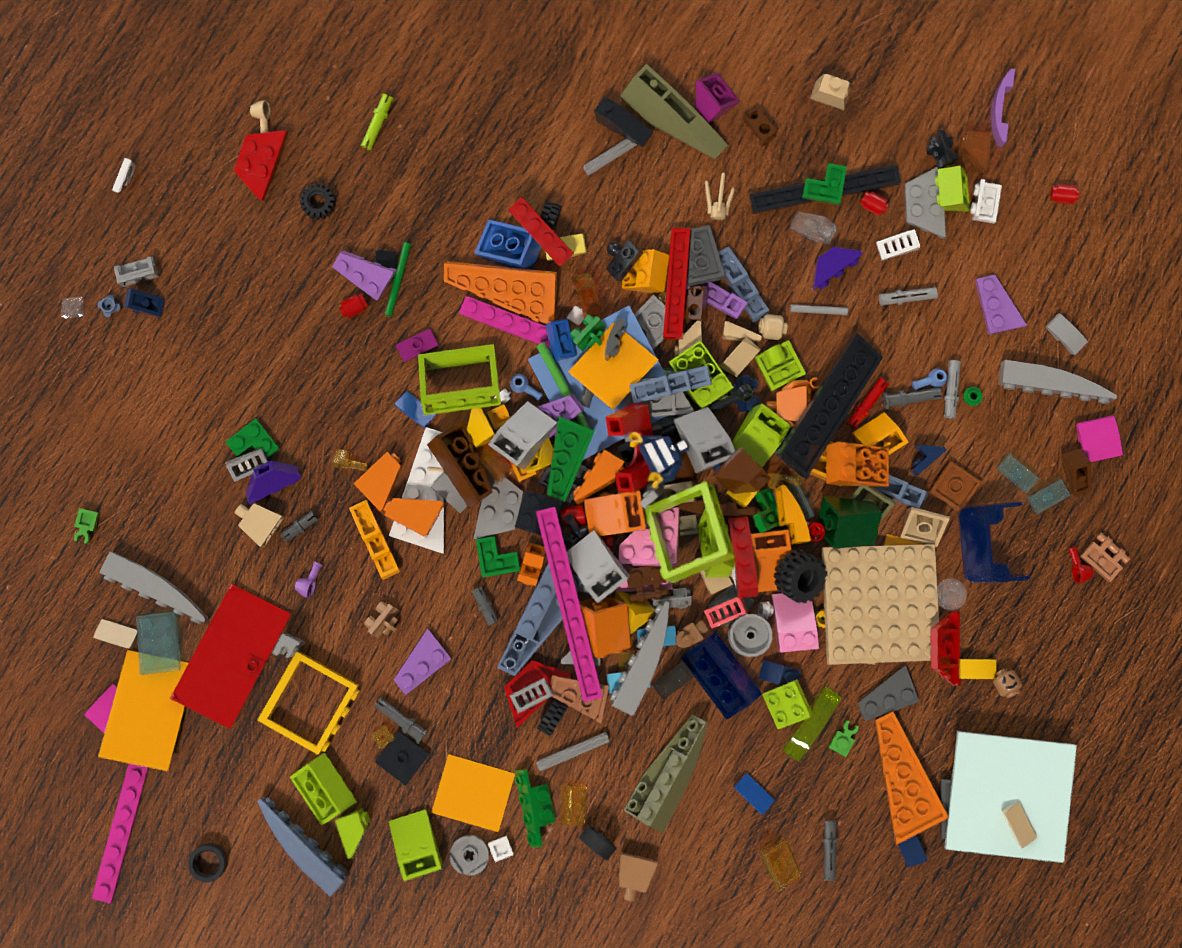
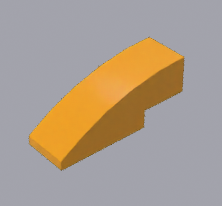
(791, 516)

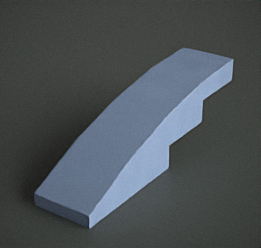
(741, 285)
(671, 384)

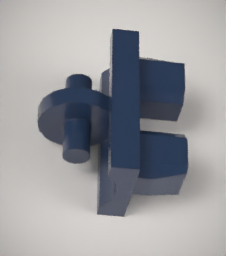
(745, 380)

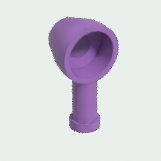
(306, 586)

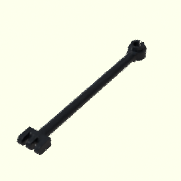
(743, 393)

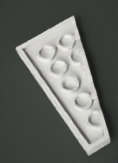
(420, 488)

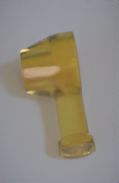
(342, 460)
(778, 479)

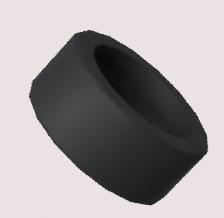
(597, 842)
(192, 862)

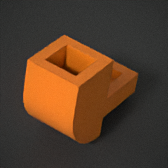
(532, 564)

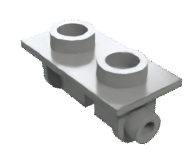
(680, 599)

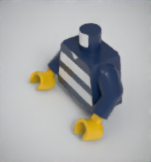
(660, 456)

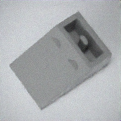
(523, 435)
(705, 439)
(596, 566)

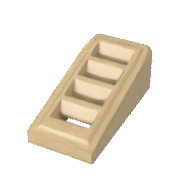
(737, 333)

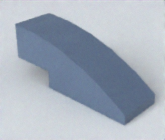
(904, 493)

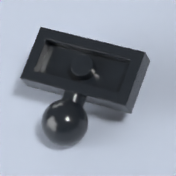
(624, 258)

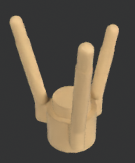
(718, 210)

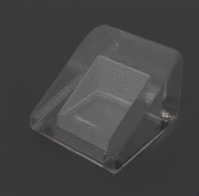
(72, 307)

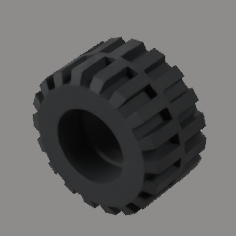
(810, 582)

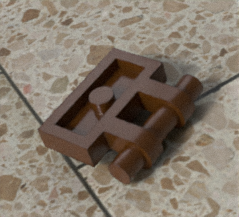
(646, 576)

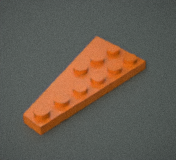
(513, 288)
(909, 792)

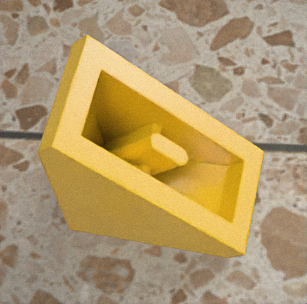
(542, 457)

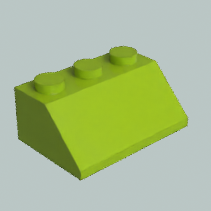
(709, 546)
(323, 789)

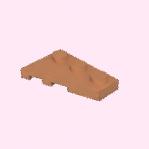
(568, 692)

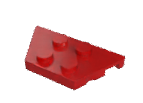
(259, 160)
(946, 648)
(528, 675)

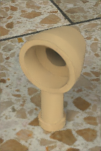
(261, 111)

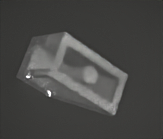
(814, 227)

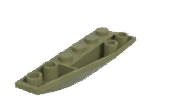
(670, 112)
(668, 777)

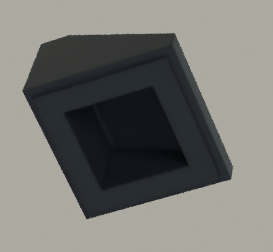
(386, 258)

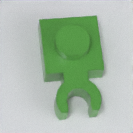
(86, 521)
(841, 741)

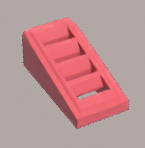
(711, 619)

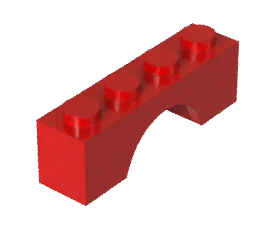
(540, 231)
(744, 561)

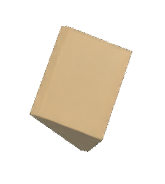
(923, 526)

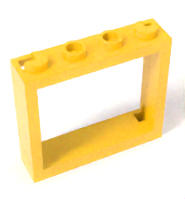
(281, 688)

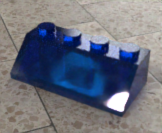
(721, 676)

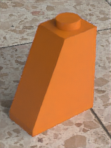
(380, 480)
(414, 513)

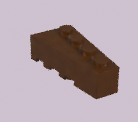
(461, 463)

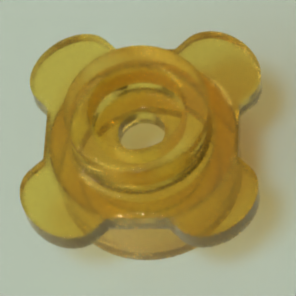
(388, 737)

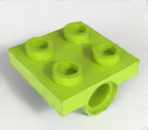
(779, 365)
(787, 704)

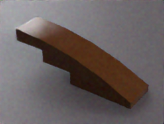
(728, 510)

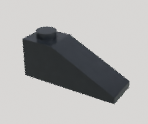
(622, 122)

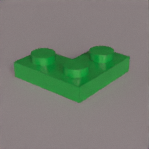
(828, 190)
(252, 436)
(769, 516)
(492, 563)

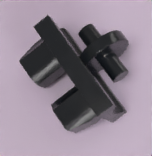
(940, 149)

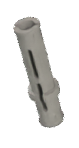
(930, 293)
(952, 389)

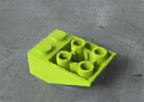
(697, 357)
(761, 433)
(415, 845)

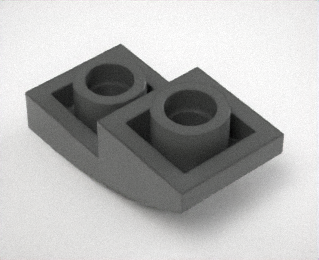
(613, 343)

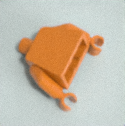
(793, 400)

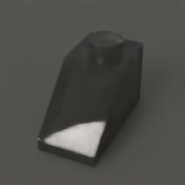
(673, 680)

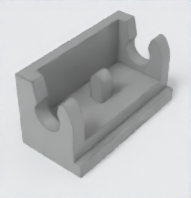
(136, 272)
(288, 643)

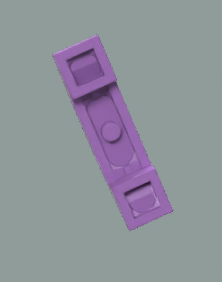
(1001, 129)
(723, 301)

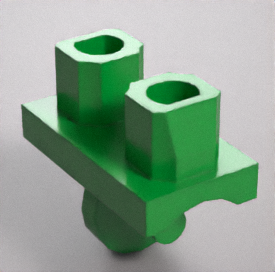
(590, 334)

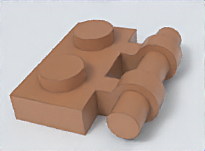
(1101, 561)

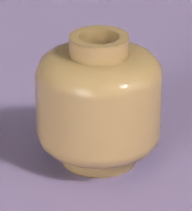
(772, 327)

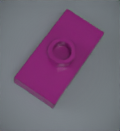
(417, 345)

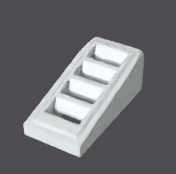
(913, 238)

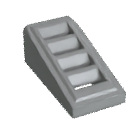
(244, 458)
(517, 701)

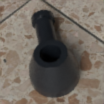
(580, 531)

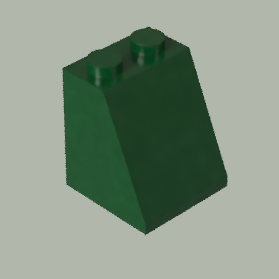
(849, 522)

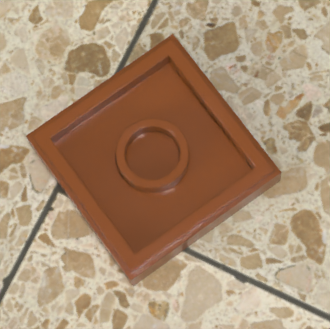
(955, 486)

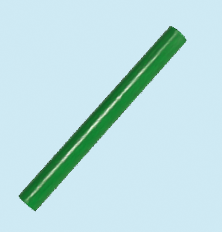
(397, 279)

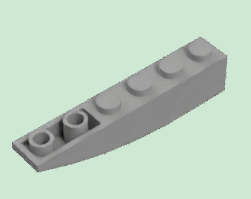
(1050, 381)
(150, 585)
(642, 664)

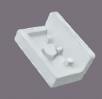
(986, 202)

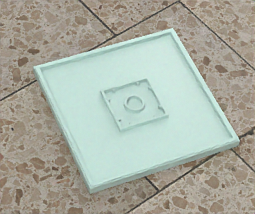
(999, 772)

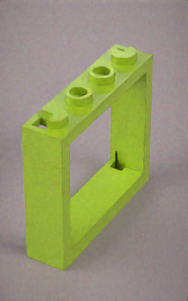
(459, 399)
(717, 522)

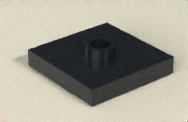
(402, 758)

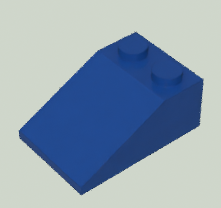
(508, 245)

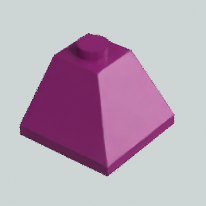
(714, 97)

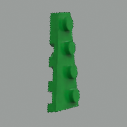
(568, 452)

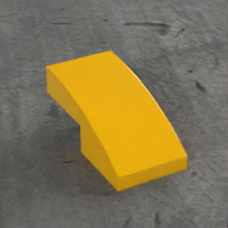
(977, 669)

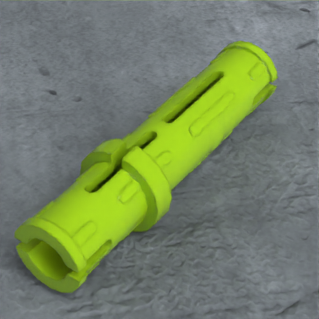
(380, 114)

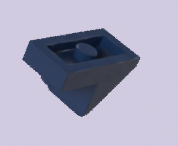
(143, 303)
(929, 453)
(778, 673)

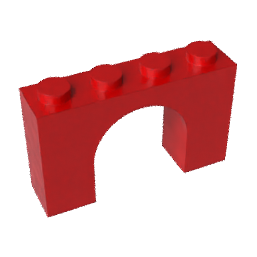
(620, 423)

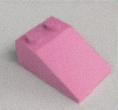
(794, 624)

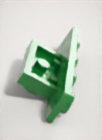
(535, 805)

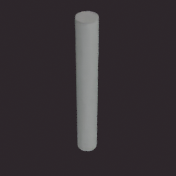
(819, 309)

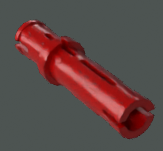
(863, 409)

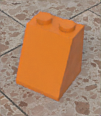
(606, 625)

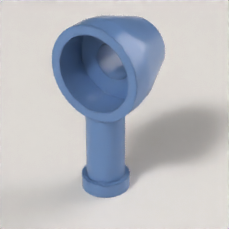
(931, 380)
(524, 387)

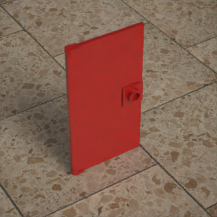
(230, 656)

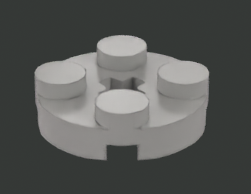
(468, 866)

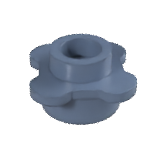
(103, 304)

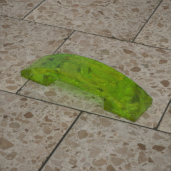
(811, 727)

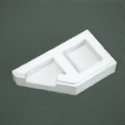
(124, 176)

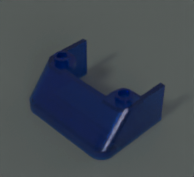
(976, 543)

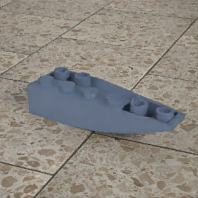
(535, 625)
(303, 850)

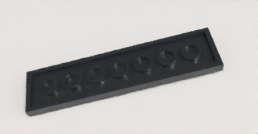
(829, 406)

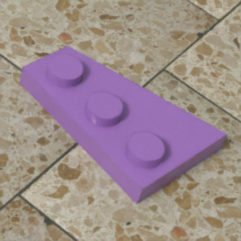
(366, 275)
(997, 307)
(566, 407)
(422, 663)

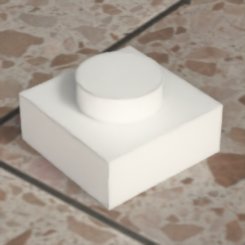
(500, 848)

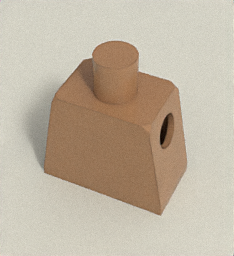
(635, 874)

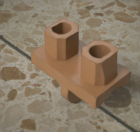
(384, 622)
(690, 634)

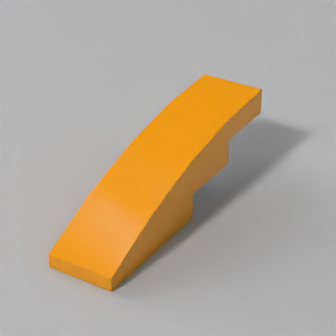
(374, 539)

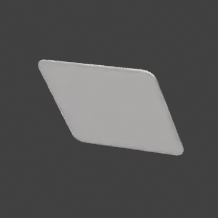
(576, 315)

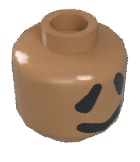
(1007, 683)

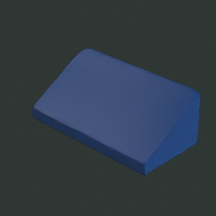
(560, 340)
(413, 408)
(754, 793)

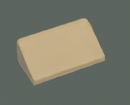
(740, 357)
(116, 634)
(1019, 824)

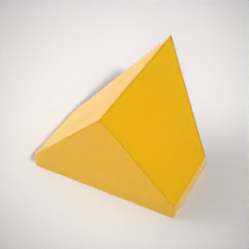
(637, 612)

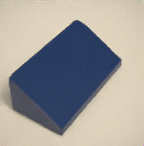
(912, 851)

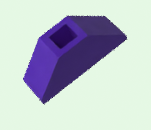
(833, 264)
(270, 479)

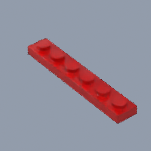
(677, 283)

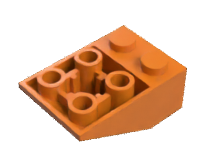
(857, 465)
(600, 477)
(615, 513)
(767, 552)

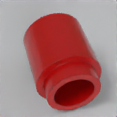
(1064, 194)
(874, 203)
(353, 306)
(577, 511)

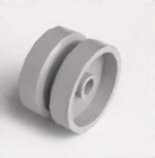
(758, 643)

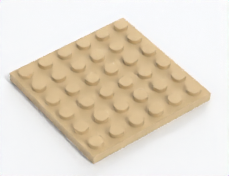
(879, 603)

